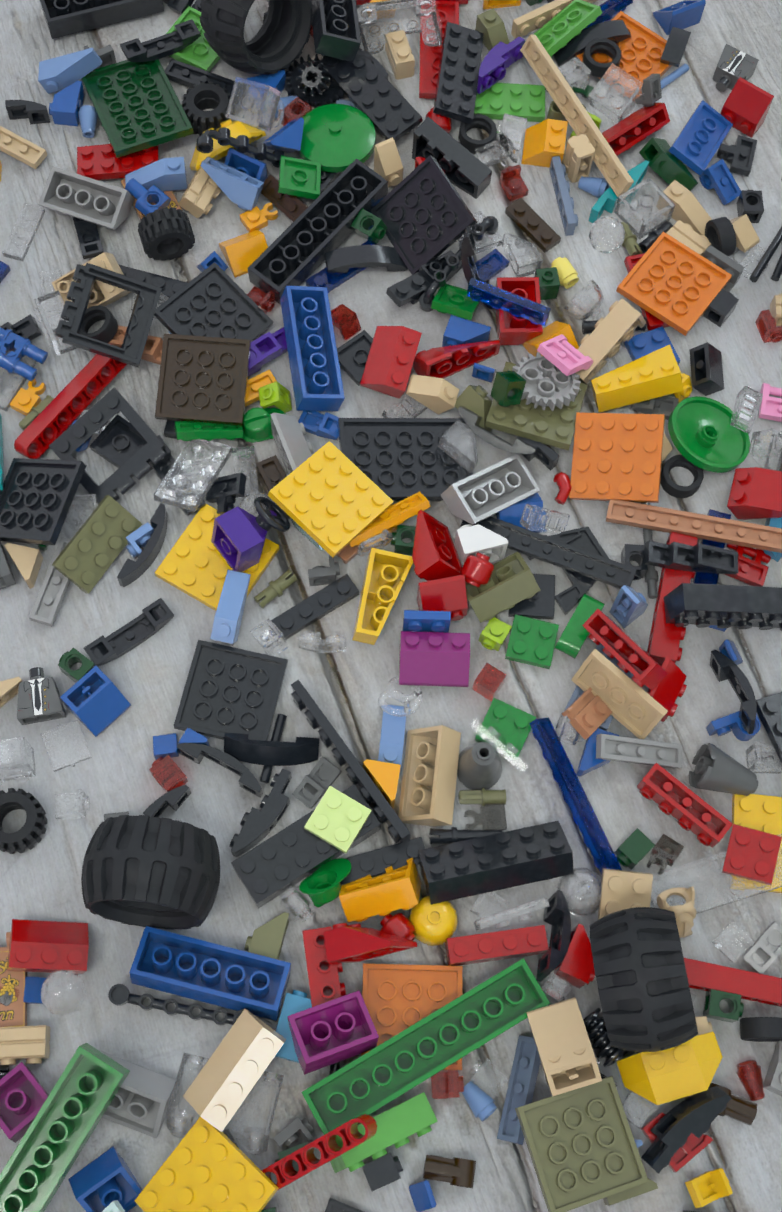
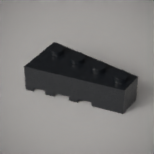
(458, 163)

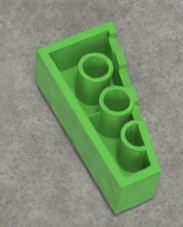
(392, 1128)

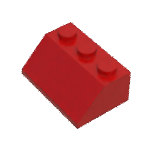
(513, 329)
(390, 360)
(48, 946)

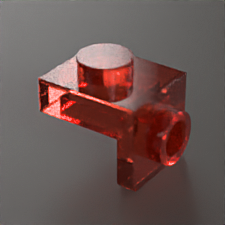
(447, 1085)

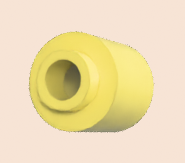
(566, 272)

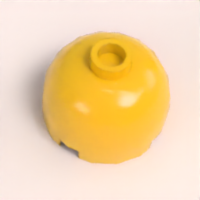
(433, 922)

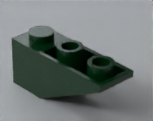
(666, 164)

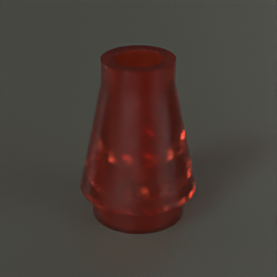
(751, 1078)

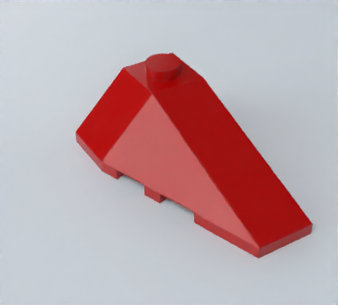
(448, 360)

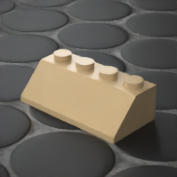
(429, 776)
(233, 1069)

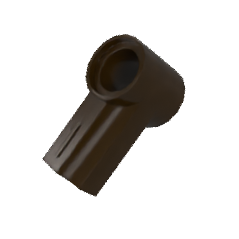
(738, 1107)
(455, 1171)

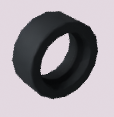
(601, 46)
(479, 121)
(721, 235)
(96, 314)
(677, 490)
(761, 1029)

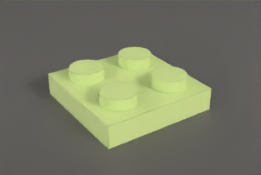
(337, 819)

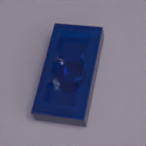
(491, 265)

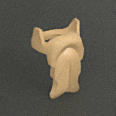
(683, 913)

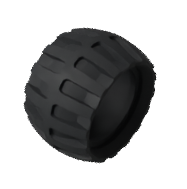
(272, 48)
(151, 872)
(642, 980)

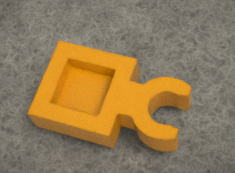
(258, 219)
(28, 398)

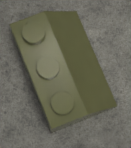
(507, 586)

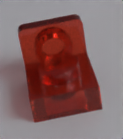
(513, 183)
(264, 300)
(345, 321)
(767, 327)

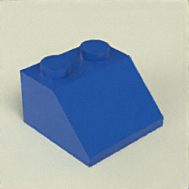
(105, 1181)

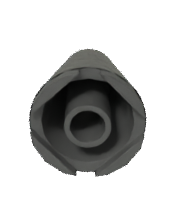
(479, 766)
(721, 773)

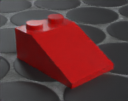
(756, 493)
(434, 550)
(360, 943)

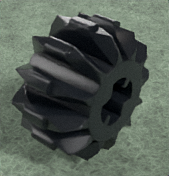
(306, 81)

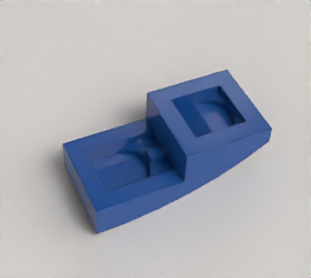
(320, 424)

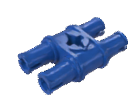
(22, 347)

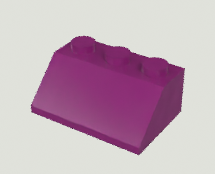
(434, 659)
(332, 1032)

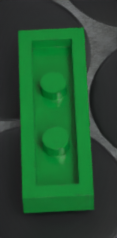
(208, 431)

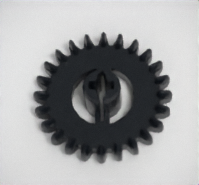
(291, 85)

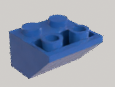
(95, 701)

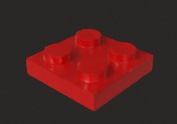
(752, 854)

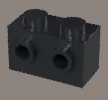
(706, 369)

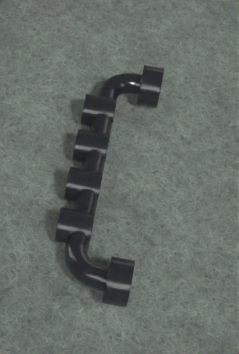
(241, 143)
(488, 226)
(120, 995)

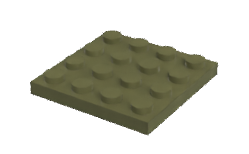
(540, 425)
(581, 1146)

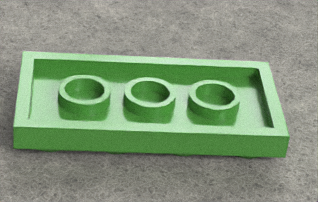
(567, 25)
(512, 99)

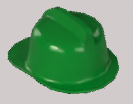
(258, 424)
(324, 883)

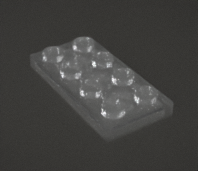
(193, 474)

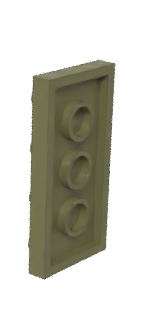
(96, 544)

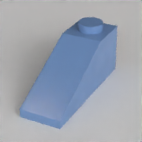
(65, 70)
(165, 174)
(235, 184)
(628, 606)
(230, 607)
(392, 738)

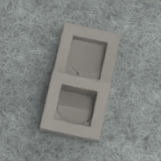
(765, 949)

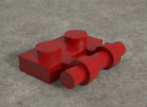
(749, 570)

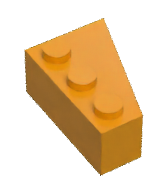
(382, 893)

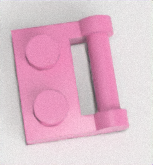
(564, 355)
(771, 406)

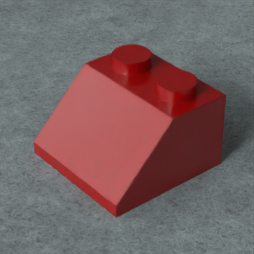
(747, 107)
(444, 595)
(669, 687)
(578, 963)

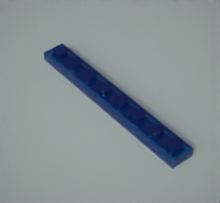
(574, 795)

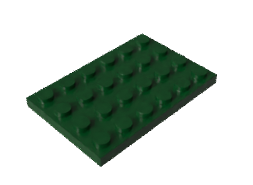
(136, 105)

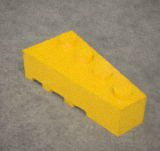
(638, 381)
(381, 585)

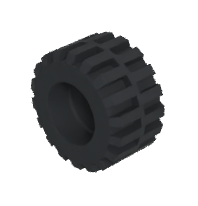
(206, 97)
(166, 234)
(34, 821)

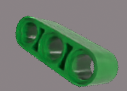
(574, 633)

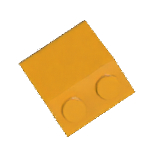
(544, 142)

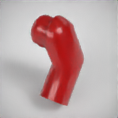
(563, 482)

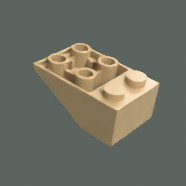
(102, 293)
(564, 1046)

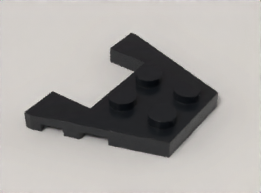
(585, 540)

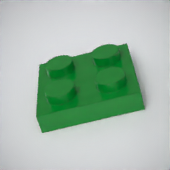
(299, 177)
(455, 302)
(532, 641)
(509, 722)

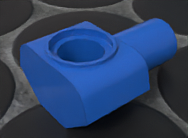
(146, 196)

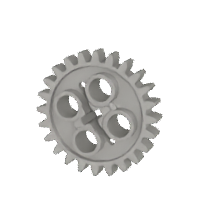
(546, 383)

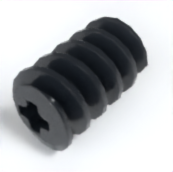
(598, 1033)

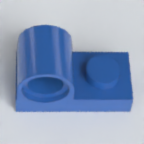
(721, 179)
(722, 726)

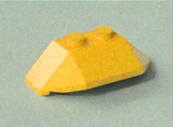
(237, 128)
(674, 1071)

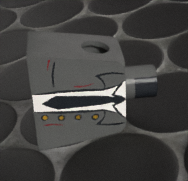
(732, 66)
(39, 699)

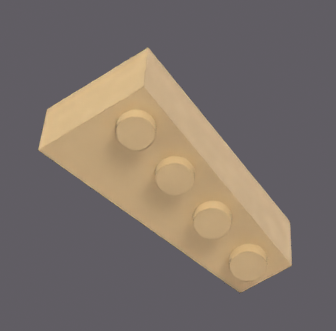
(608, 336)

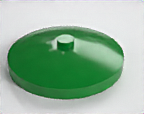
(337, 137)
(704, 434)

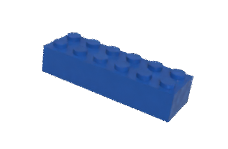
(312, 349)
(210, 973)

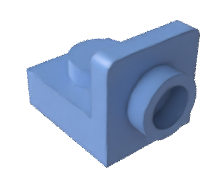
(139, 539)

